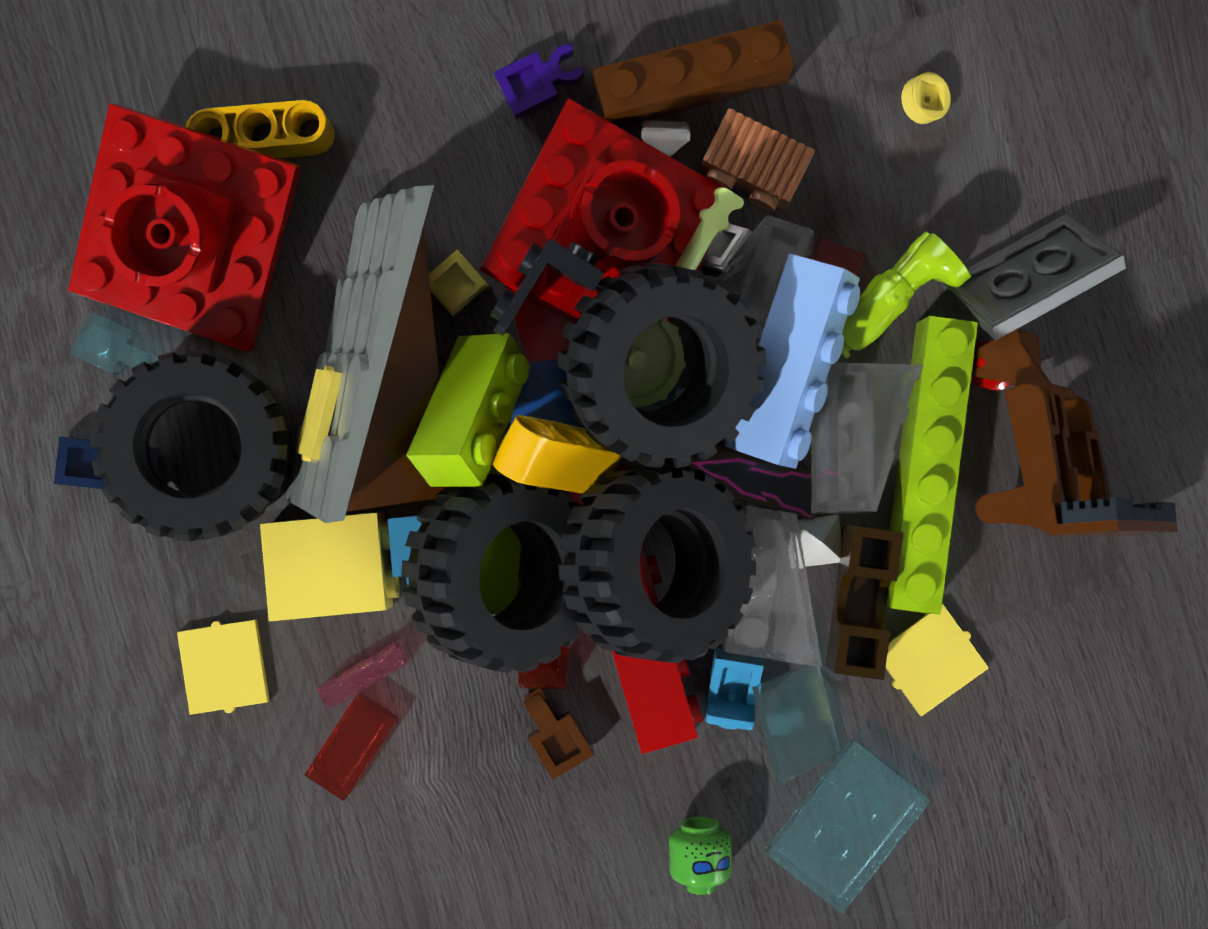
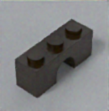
(858, 626)

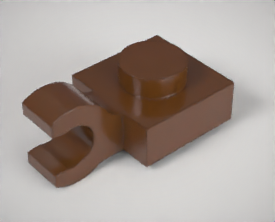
(558, 739)

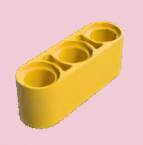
(285, 122)
(553, 455)

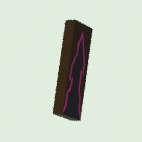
(760, 481)

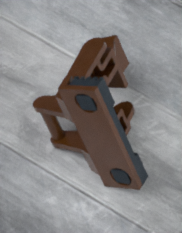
(1056, 451)

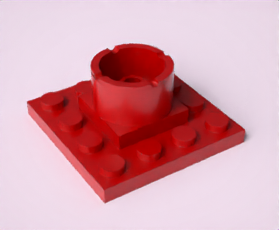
(605, 195)
(183, 227)

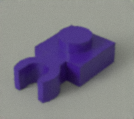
(530, 83)

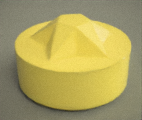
(926, 98)

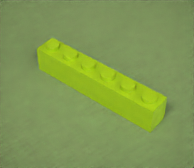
(931, 461)

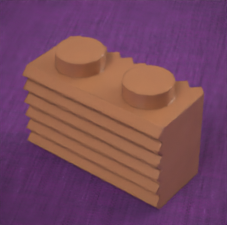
(756, 161)

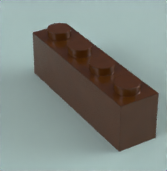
(693, 74)

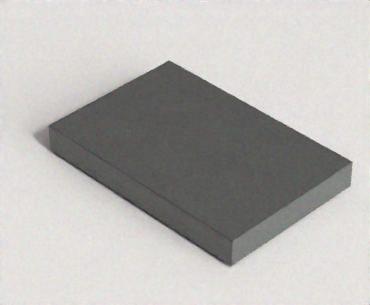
(1035, 276)

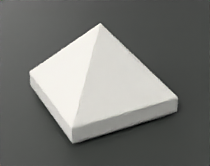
(665, 135)
(725, 246)
(821, 540)

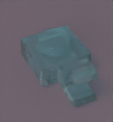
(109, 345)

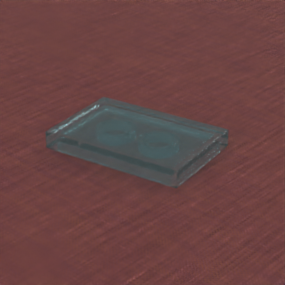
(847, 826)

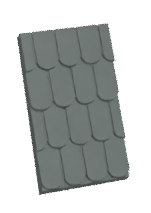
(388, 365)

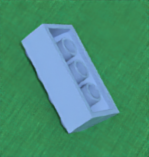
(800, 346)

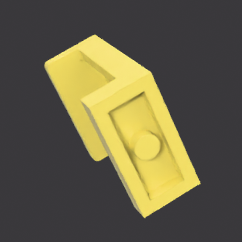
(327, 567)

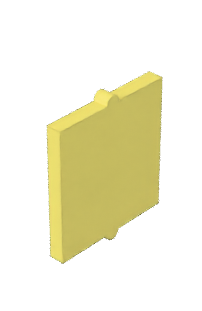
(318, 413)
(932, 660)
(223, 666)

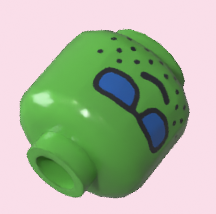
(700, 854)

